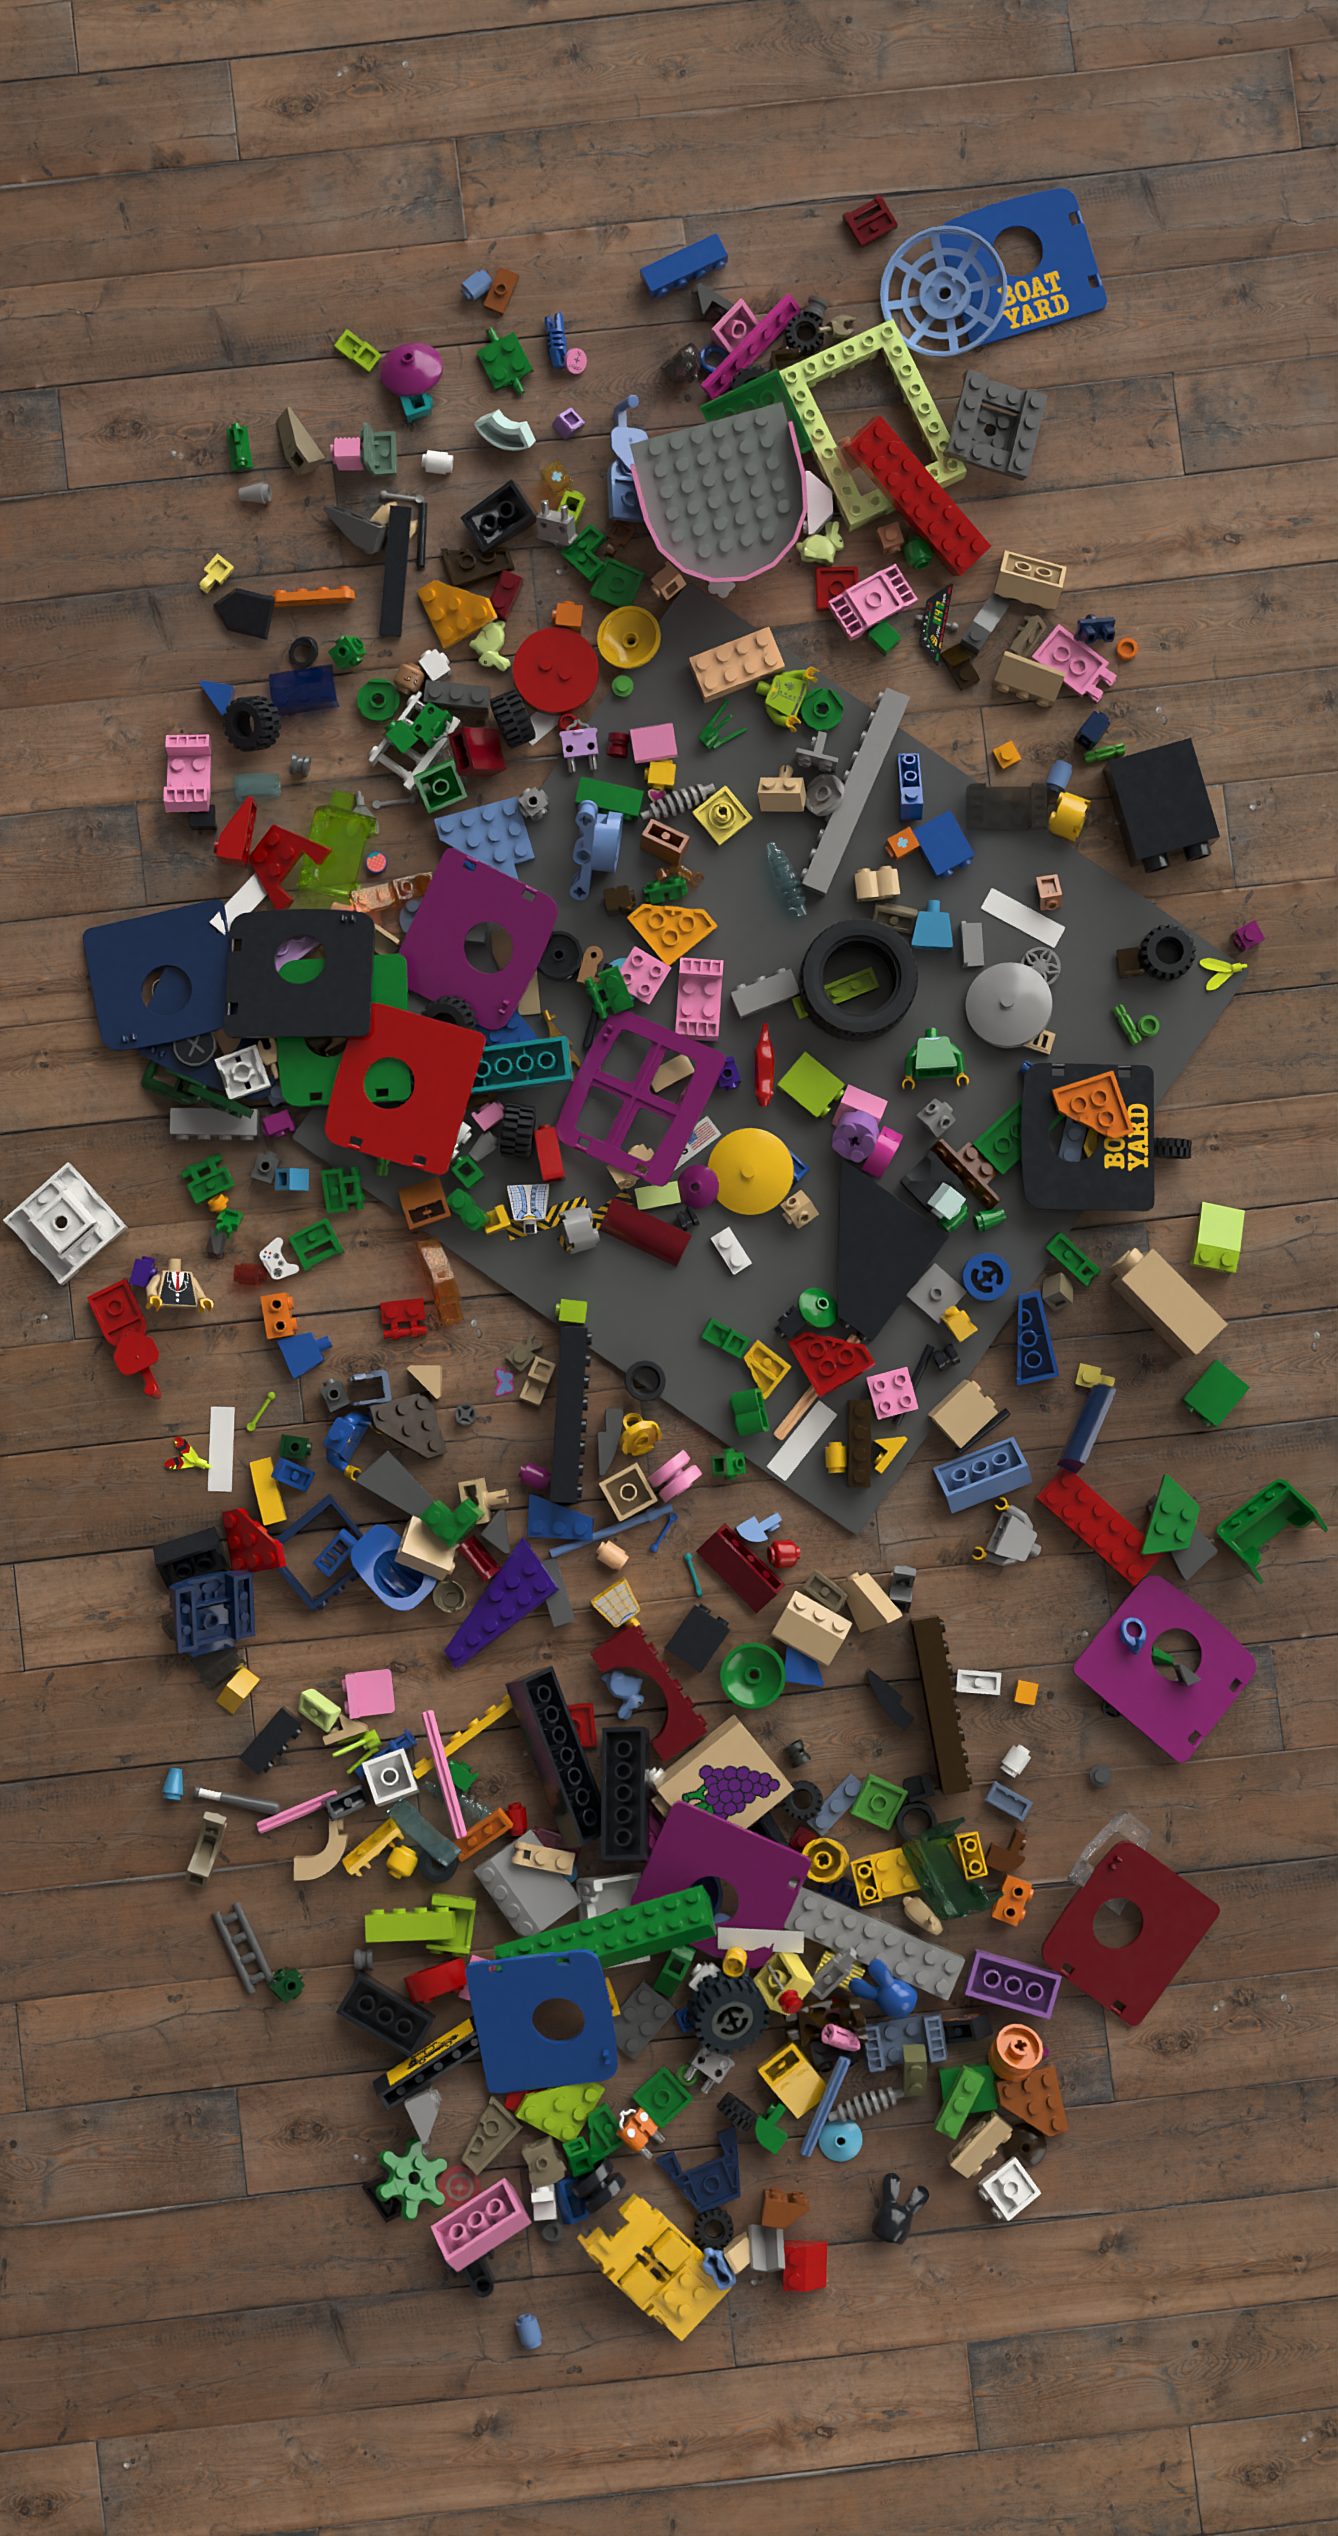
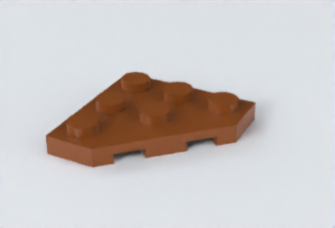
(1035, 2100)

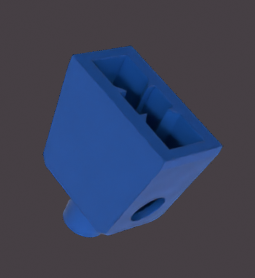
(303, 1352)

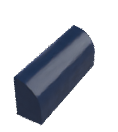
(1086, 1427)

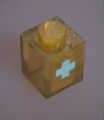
(556, 479)

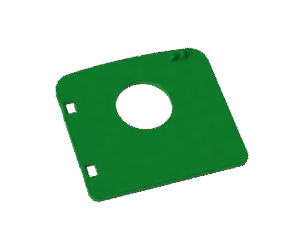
(307, 1073)

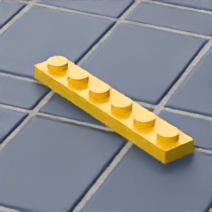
(459, 1739)

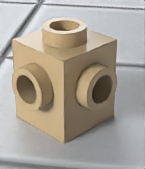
(798, 1210)

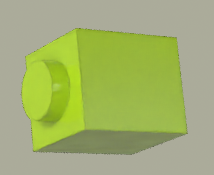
(571, 1311)

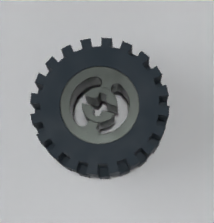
(711, 2021)

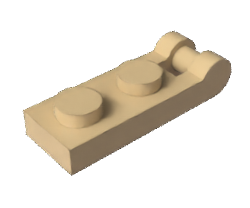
(544, 1858)

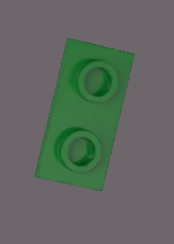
(239, 447)
(657, 890)

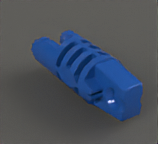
(556, 340)

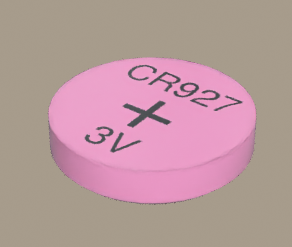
(575, 361)

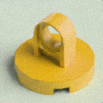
(640, 1436)

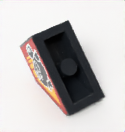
(967, 2028)

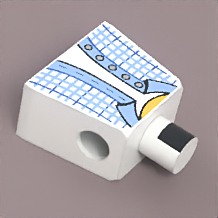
(529, 1204)

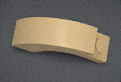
(317, 1865)

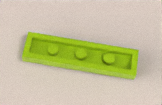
(843, 989)

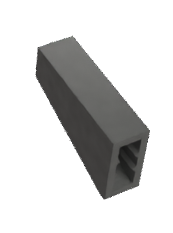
(396, 1484)
(1191, 1559)

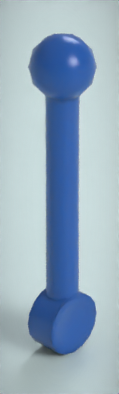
(672, 1517)

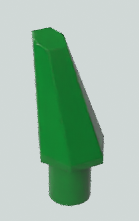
(1160, 1656)

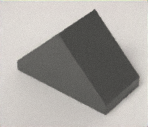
(497, 1532)

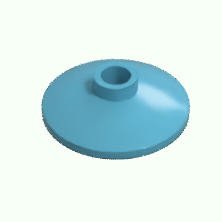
(832, 2131)

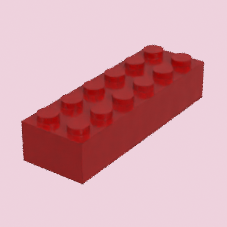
(1097, 1525)

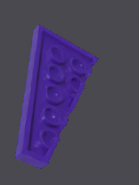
(511, 1596)

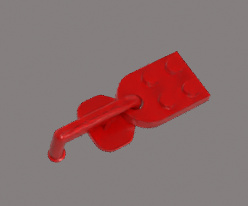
(126, 1329)

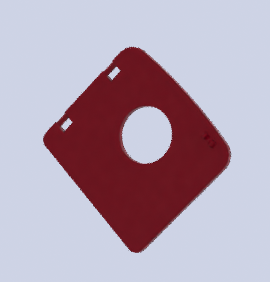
(1171, 1927)

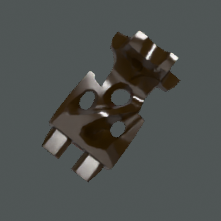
(815, 2014)

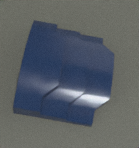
(212, 1611)

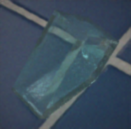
(256, 785)

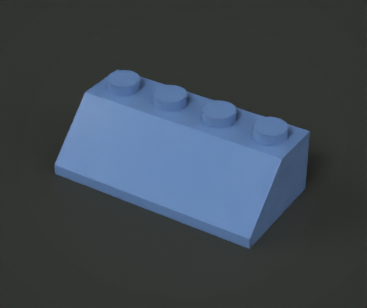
(982, 1475)

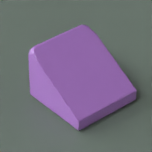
(567, 423)

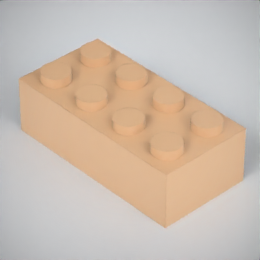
(736, 664)

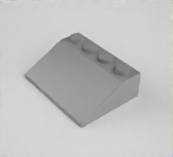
(526, 1894)

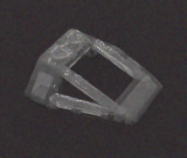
(1129, 1828)

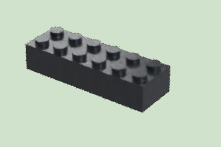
(625, 1795)

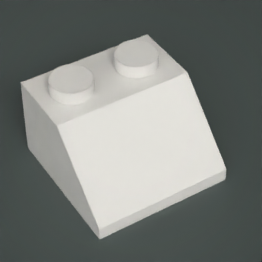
(390, 1777)

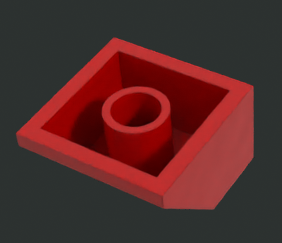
(804, 2265)

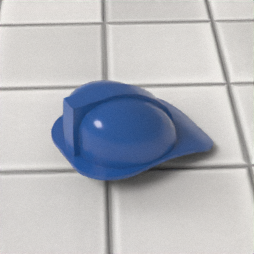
(391, 1582)

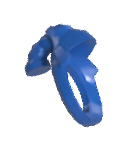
(1132, 1644)

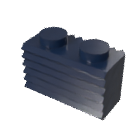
(1092, 730)

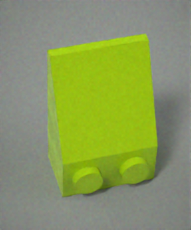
(1218, 1238)

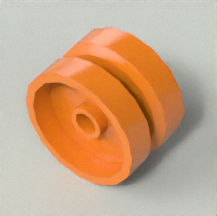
(1015, 2052)

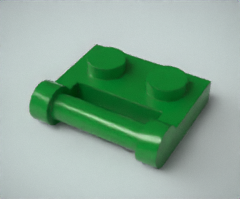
(312, 1238)

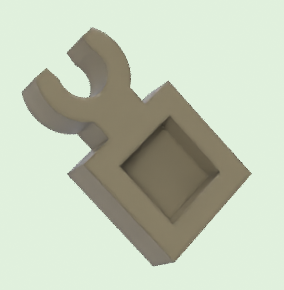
(522, 1354)

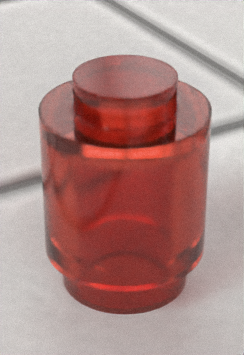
(250, 1274)

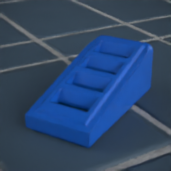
(348, 1539)

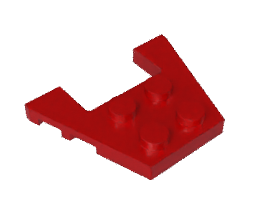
(277, 856)

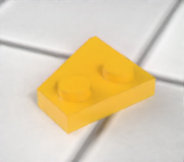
(766, 1367)

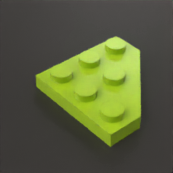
(560, 2109)

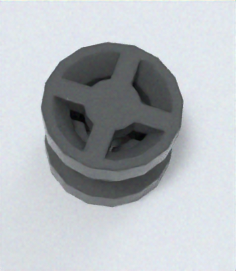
(816, 307)
(300, 765)
(465, 1414)
(364, 1959)

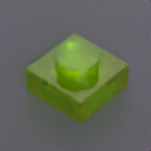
(342, 799)

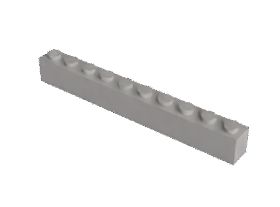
(857, 789)

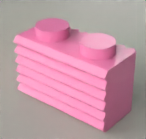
(347, 453)

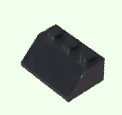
(191, 1556)

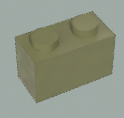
(914, 2070)

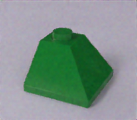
(439, 786)

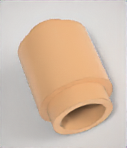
(611, 1555)

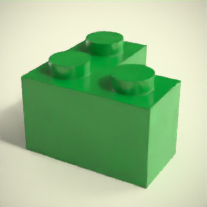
(451, 1525)

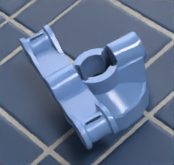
(599, 843)

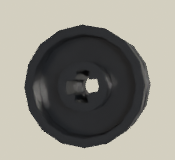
(566, 967)
(598, 2185)

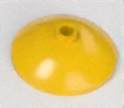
(626, 625)

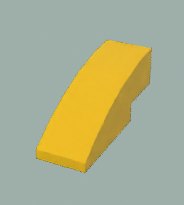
(267, 1491)

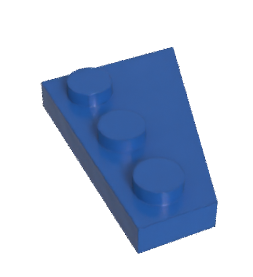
(556, 1521)

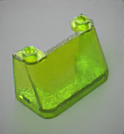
(346, 836)

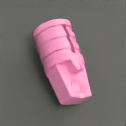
(840, 2038)

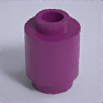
(534, 1476)

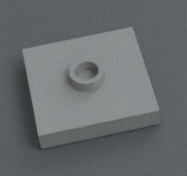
(936, 1292)

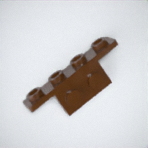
(971, 1169)

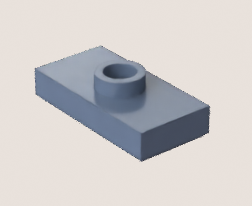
(1008, 1801)

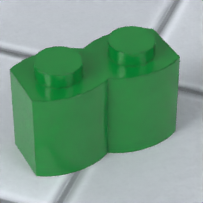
(471, 1214)
(749, 1412)

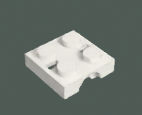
(236, 1074)

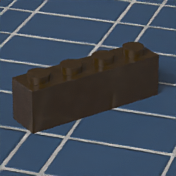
(859, 1443)

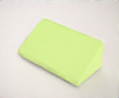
(318, 1709)

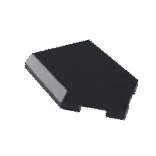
(246, 612)

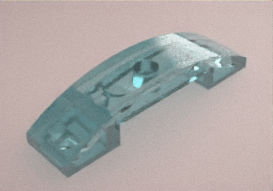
(423, 1832)

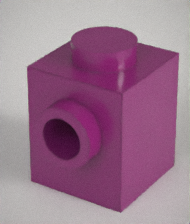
(1247, 936)

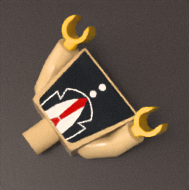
(176, 1290)

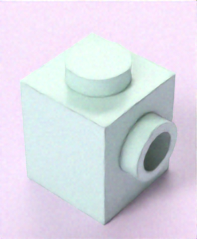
(946, 1202)

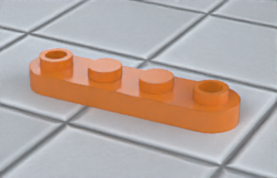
(322, 595)

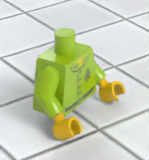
(786, 695)

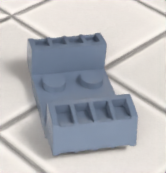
(889, 2036)

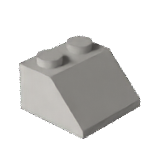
(423, 2110)

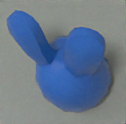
(892, 1995)

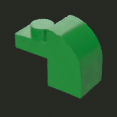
(767, 2131)

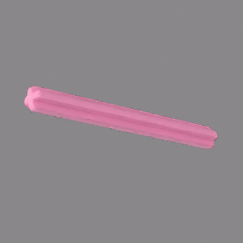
(444, 1774)

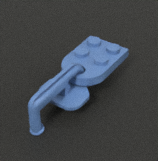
(622, 493)

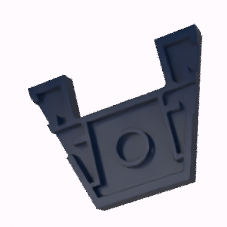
(709, 2182)

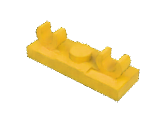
(372, 1847)

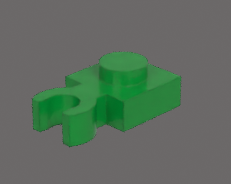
(228, 1221)

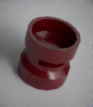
(617, 745)

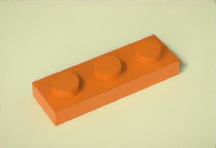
(483, 1833)

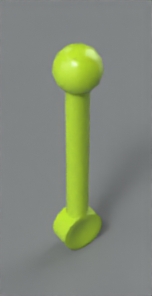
(270, 1396)

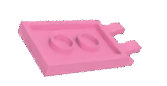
(1079, 662)

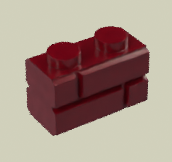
(506, 594)

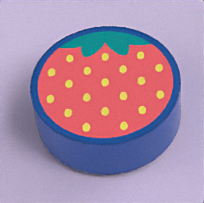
(376, 862)

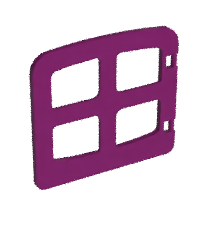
(638, 1096)

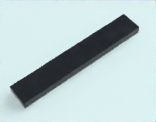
(395, 571)

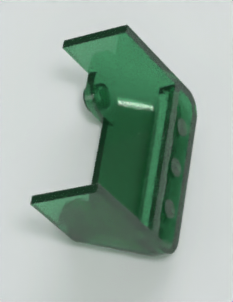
(940, 1875)

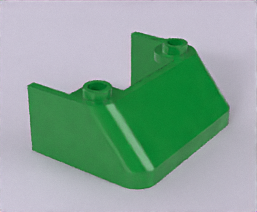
(1262, 1519)

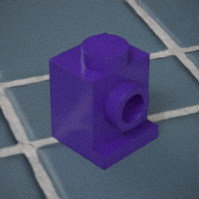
(732, 1081)
(143, 1271)

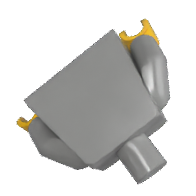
(1011, 1539)

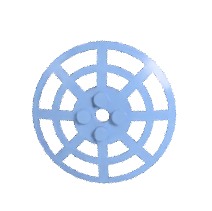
(943, 278)

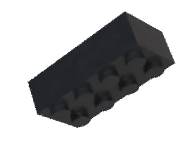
(386, 2014)

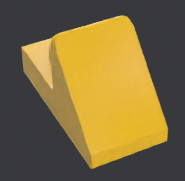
(892, 1447)

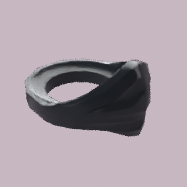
(313, 652)

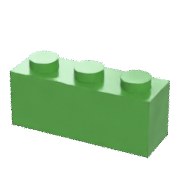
(959, 2101)

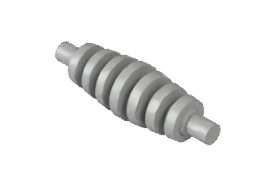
(677, 802)
(866, 2104)

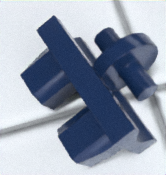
(1095, 628)

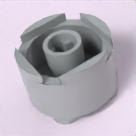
(578, 1229)

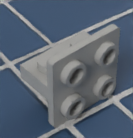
(815, 757)

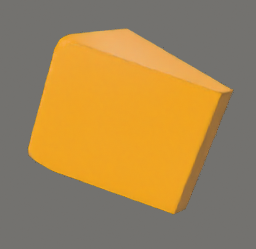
(1025, 1692)

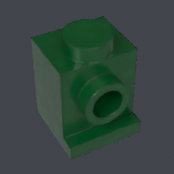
(286, 1443)

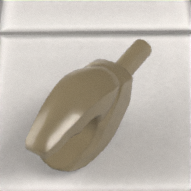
(836, 328)

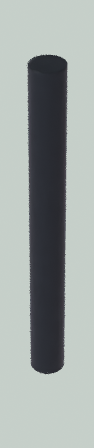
(594, 1018)
(916, 1377)

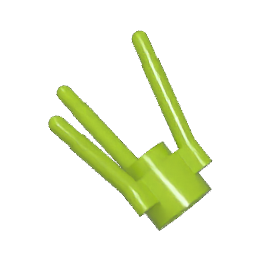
(368, 1739)

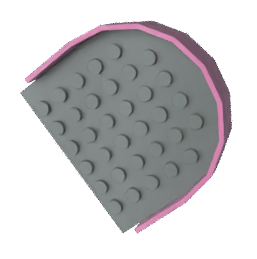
(723, 493)

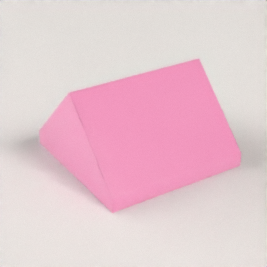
(734, 327)
(653, 743)
(857, 1099)

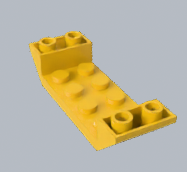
(890, 1874)

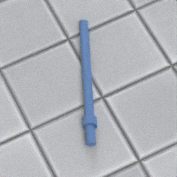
(650, 1515)

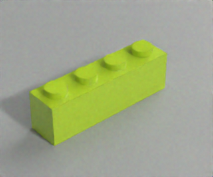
(410, 1925)

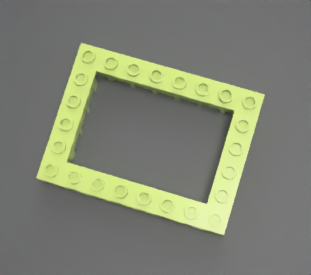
(798, 378)

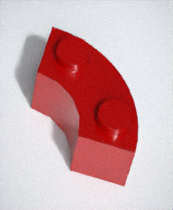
(436, 1980)

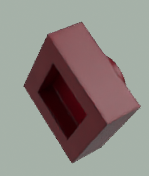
(801, 1838)

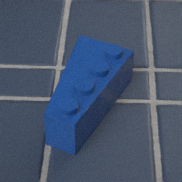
(1034, 1345)

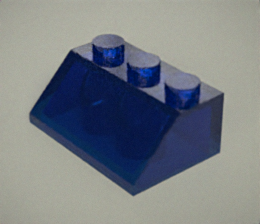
(304, 690)

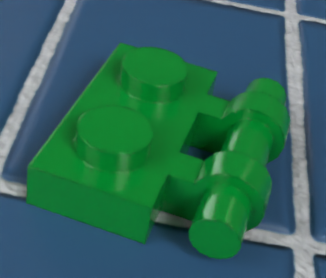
(615, 988)
(211, 1184)
(335, 1189)

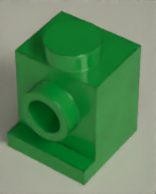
(472, 1179)
(462, 1774)
(578, 2156)

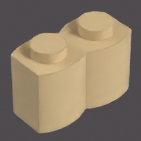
(876, 884)

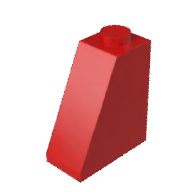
(549, 1154)

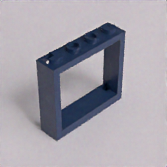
(337, 1587)

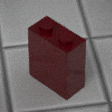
(477, 752)

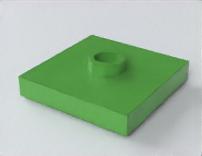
(878, 1801)

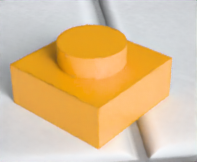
(1006, 755)

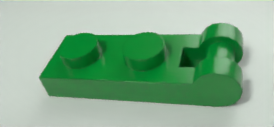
(1072, 1258)

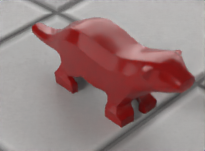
(764, 1068)

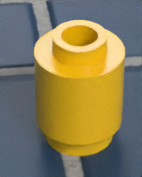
(836, 1457)

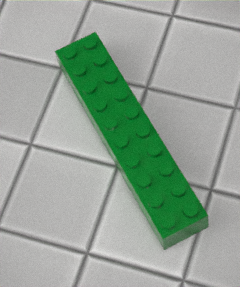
(627, 1931)

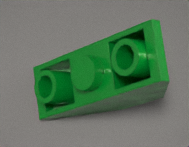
(674, 1969)

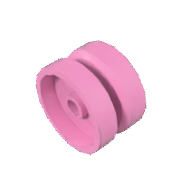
(675, 1477)

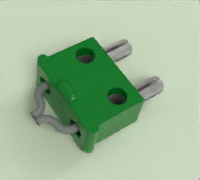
(430, 724)

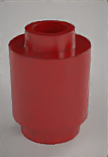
(518, 1816)

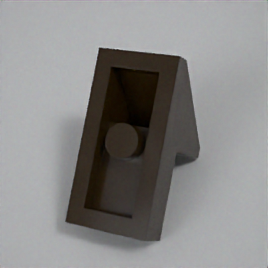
(959, 666)

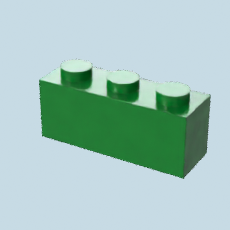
(611, 798)

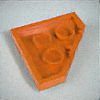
(1095, 1104)

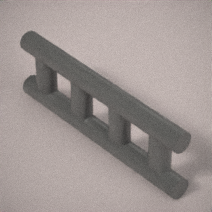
(230, 1943)

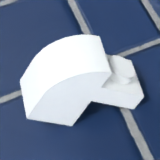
(544, 2202)

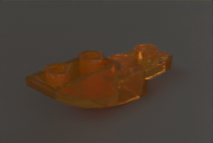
(391, 893)
(441, 1280)

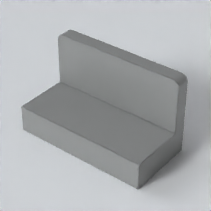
(971, 944)
(766, 2248)

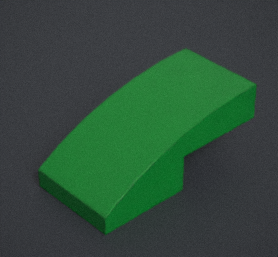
(725, 1338)

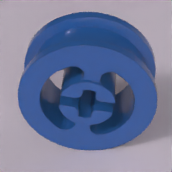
(996, 1290)

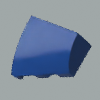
(801, 1668)

